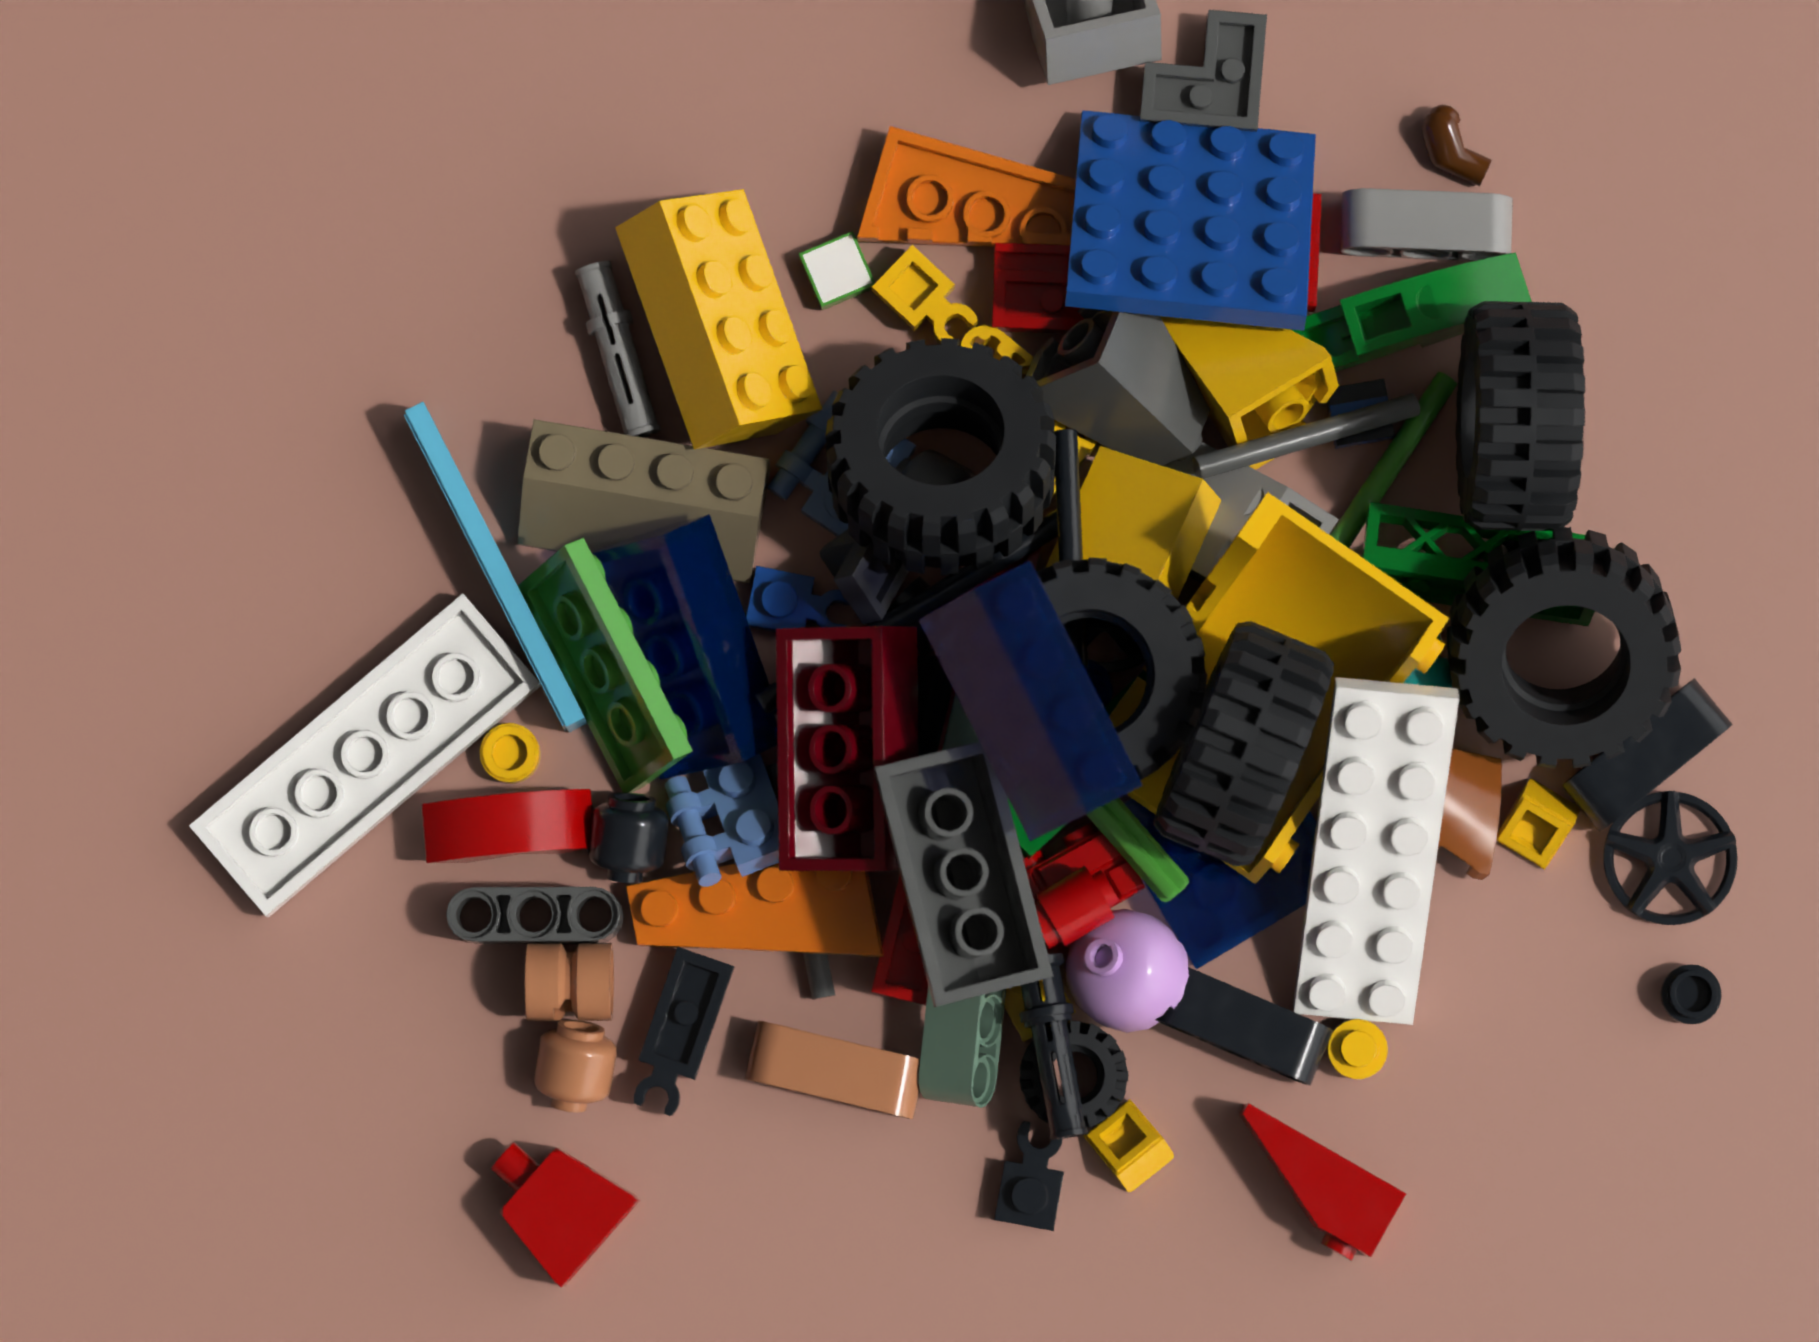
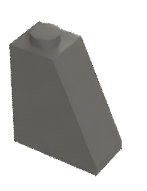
(1123, 386)

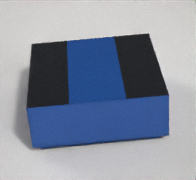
(1358, 396)

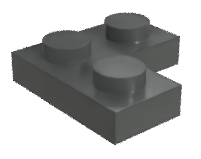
(1223, 89)

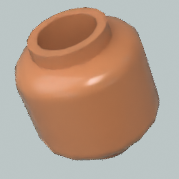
(575, 1065)

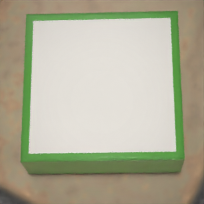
(837, 270)

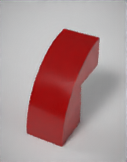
(507, 825)

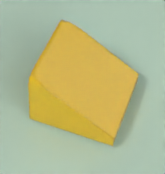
(1538, 823)
(1129, 1146)

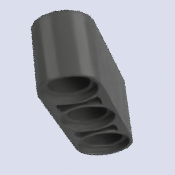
(506, 909)

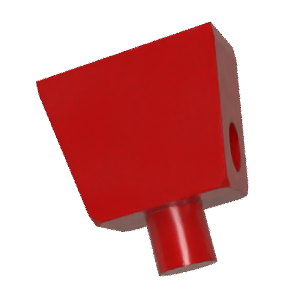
(561, 1208)

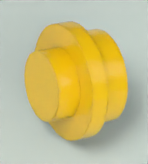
(1357, 1049)

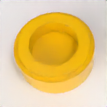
(510, 753)

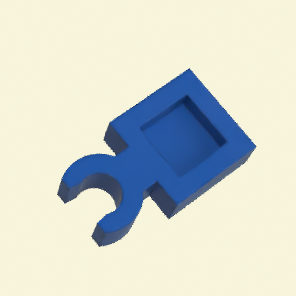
(787, 601)

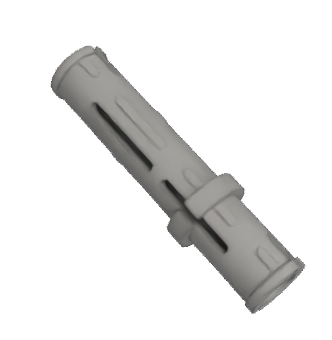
(598, 285)

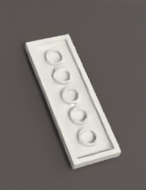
(365, 755)
(1375, 850)

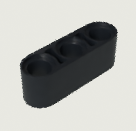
(1617, 784)
(1249, 1027)

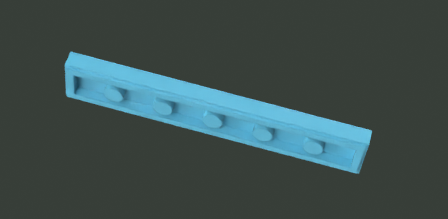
(494, 567)

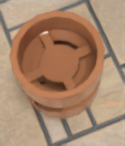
(569, 981)

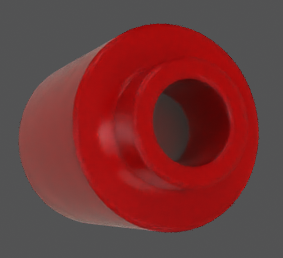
(1074, 906)

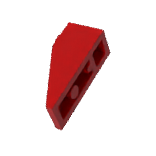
(1331, 1190)

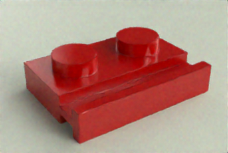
(1031, 289)

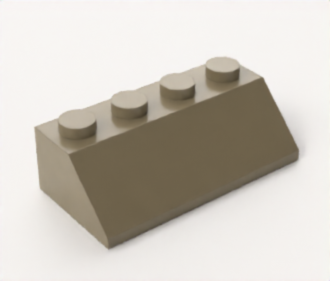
(627, 485)

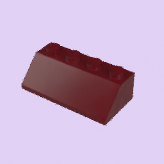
(841, 712)

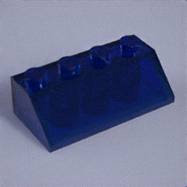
(696, 638)
(1030, 701)

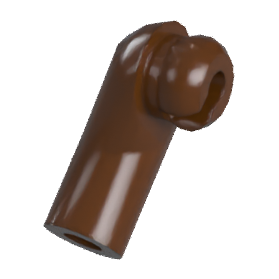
(1446, 146)

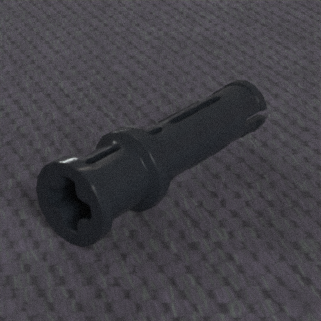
(1065, 1119)

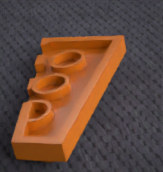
(962, 197)
(759, 912)

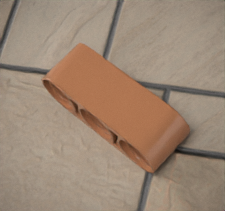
(834, 1069)

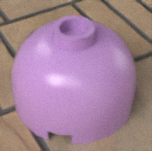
(1127, 971)

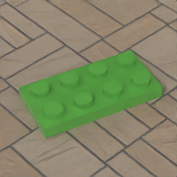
(605, 666)

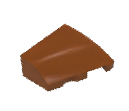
(1472, 810)

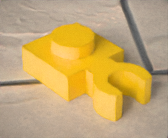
(919, 292)

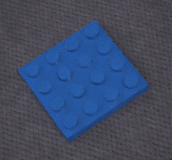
(1191, 221)

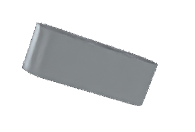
(1425, 224)

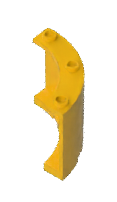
(1317, 592)

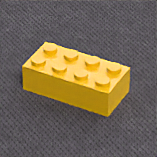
(718, 318)

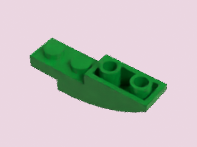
(1413, 310)

